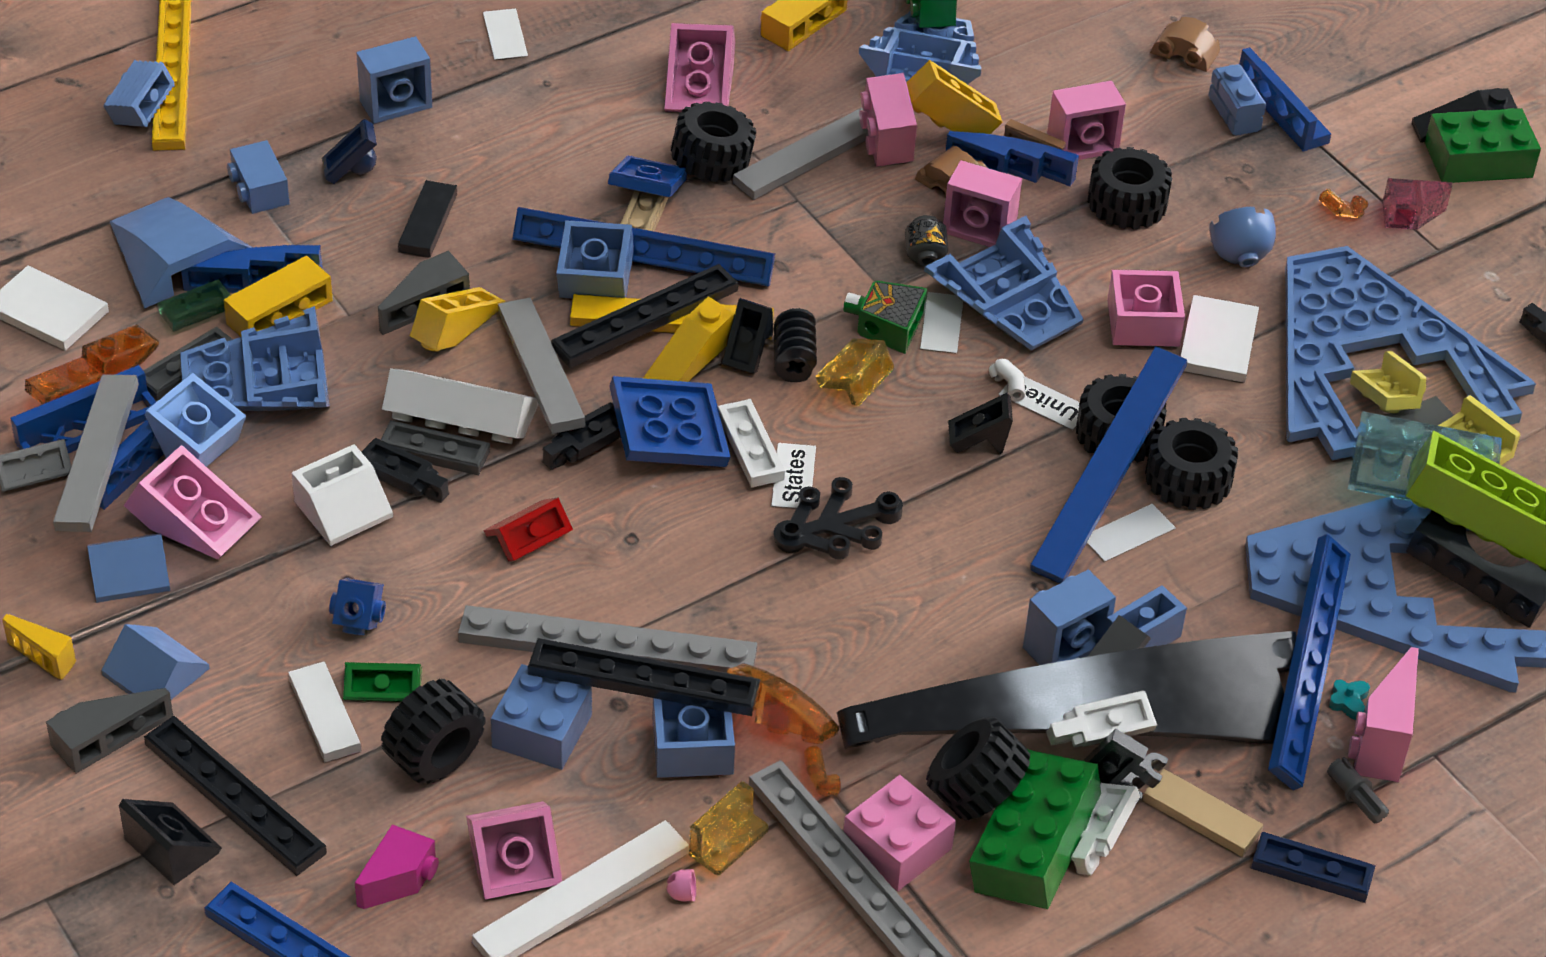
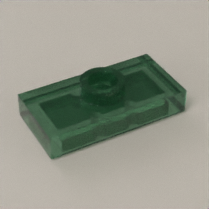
(194, 305)

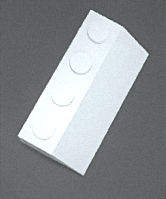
(459, 404)

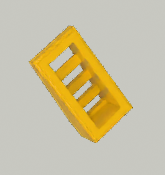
(41, 645)

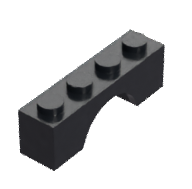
(1513, 590)

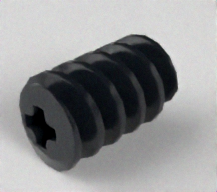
(795, 345)

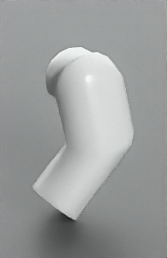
(1006, 370)

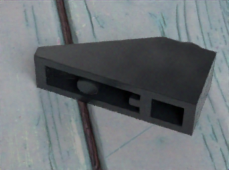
(1479, 100)

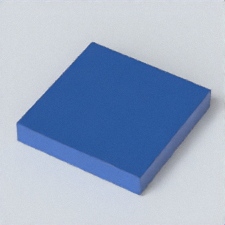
(647, 176)

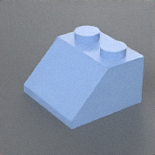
(195, 419)

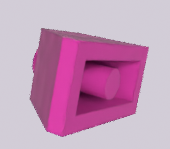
(396, 868)

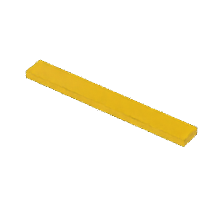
(173, 51)

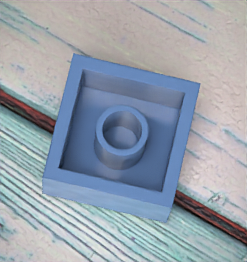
(394, 79)
(595, 259)
(1067, 619)
(541, 718)
(692, 740)

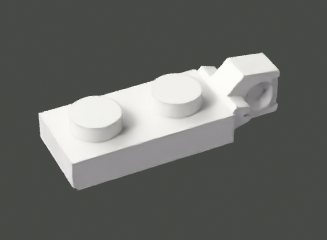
(1094, 721)
(1104, 825)

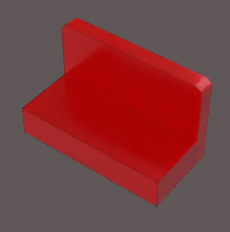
(531, 528)

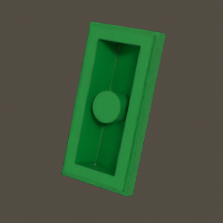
(380, 681)

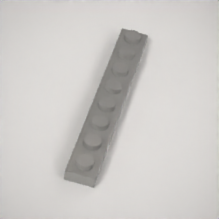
(521, 631)
(844, 864)

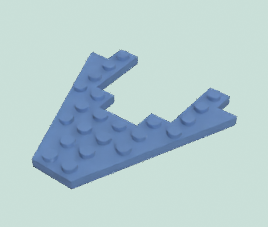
(1350, 305)
(1369, 608)

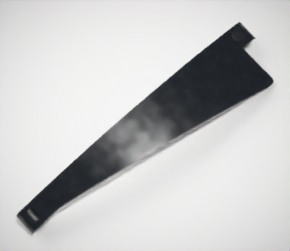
(1194, 689)

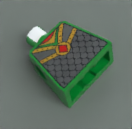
(888, 313)

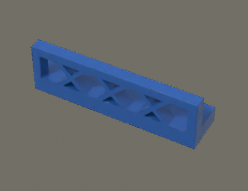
(1283, 104)
(70, 412)
(132, 459)

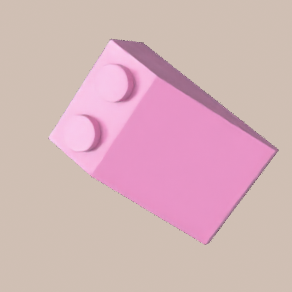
(699, 65)
(191, 505)
(1387, 723)

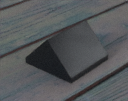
(166, 837)

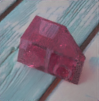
(1414, 202)

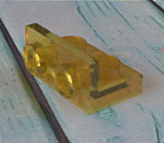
(857, 369)
(726, 830)

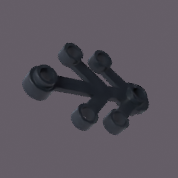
(796, 533)

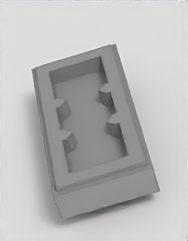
(34, 465)

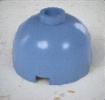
(1243, 235)

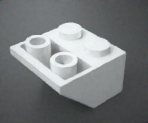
(341, 495)

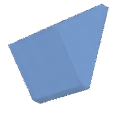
(128, 567)
(151, 660)

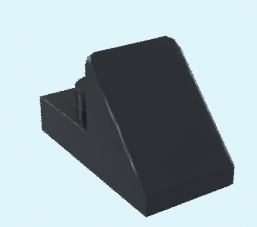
(747, 335)
(984, 422)

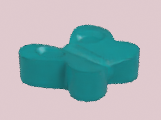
(1349, 697)

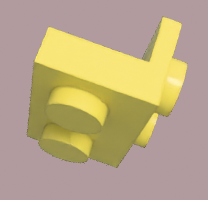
(1393, 386)
(1479, 419)

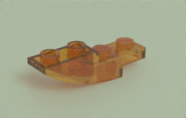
(101, 357)
(787, 708)

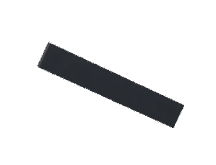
(643, 316)
(644, 677)
(235, 795)

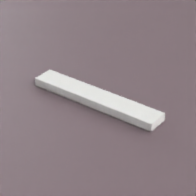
(581, 893)

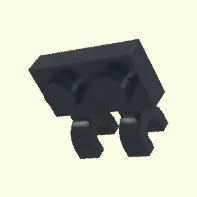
(1125, 762)

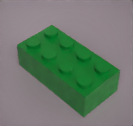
(1036, 831)

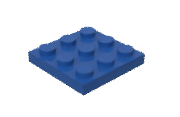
(669, 421)

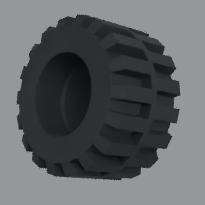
(713, 141)
(1129, 188)
(1099, 407)
(1191, 463)
(433, 731)
(978, 768)

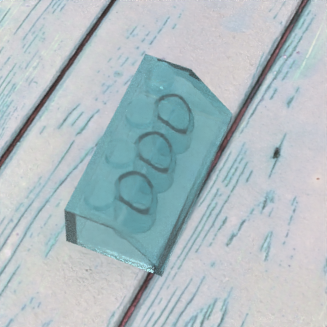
(1389, 445)

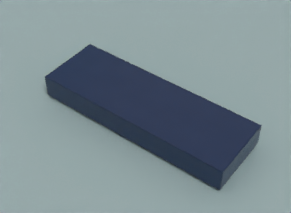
(1313, 867)

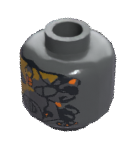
(926, 239)

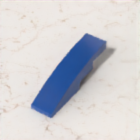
(1017, 156)
(246, 266)

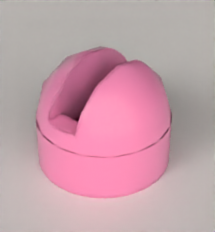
(682, 885)

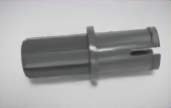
(1357, 789)

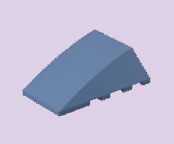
(909, 48)
(167, 240)
(1012, 287)
(265, 368)

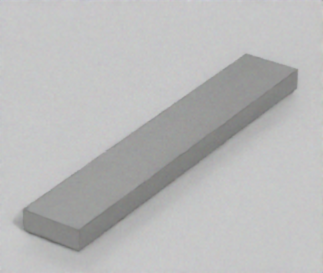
(801, 156)
(541, 365)
(96, 453)

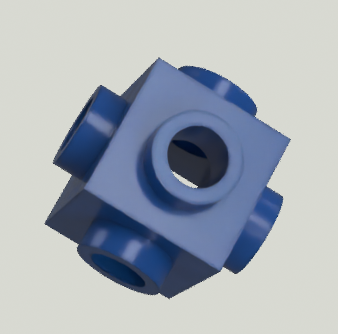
(366, 596)

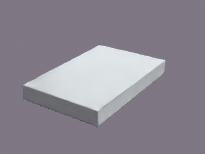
(49, 308)
(1219, 338)

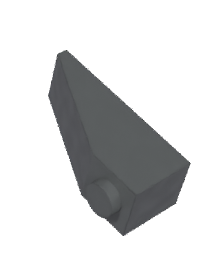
(428, 279)
(104, 725)

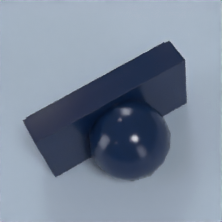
(352, 153)

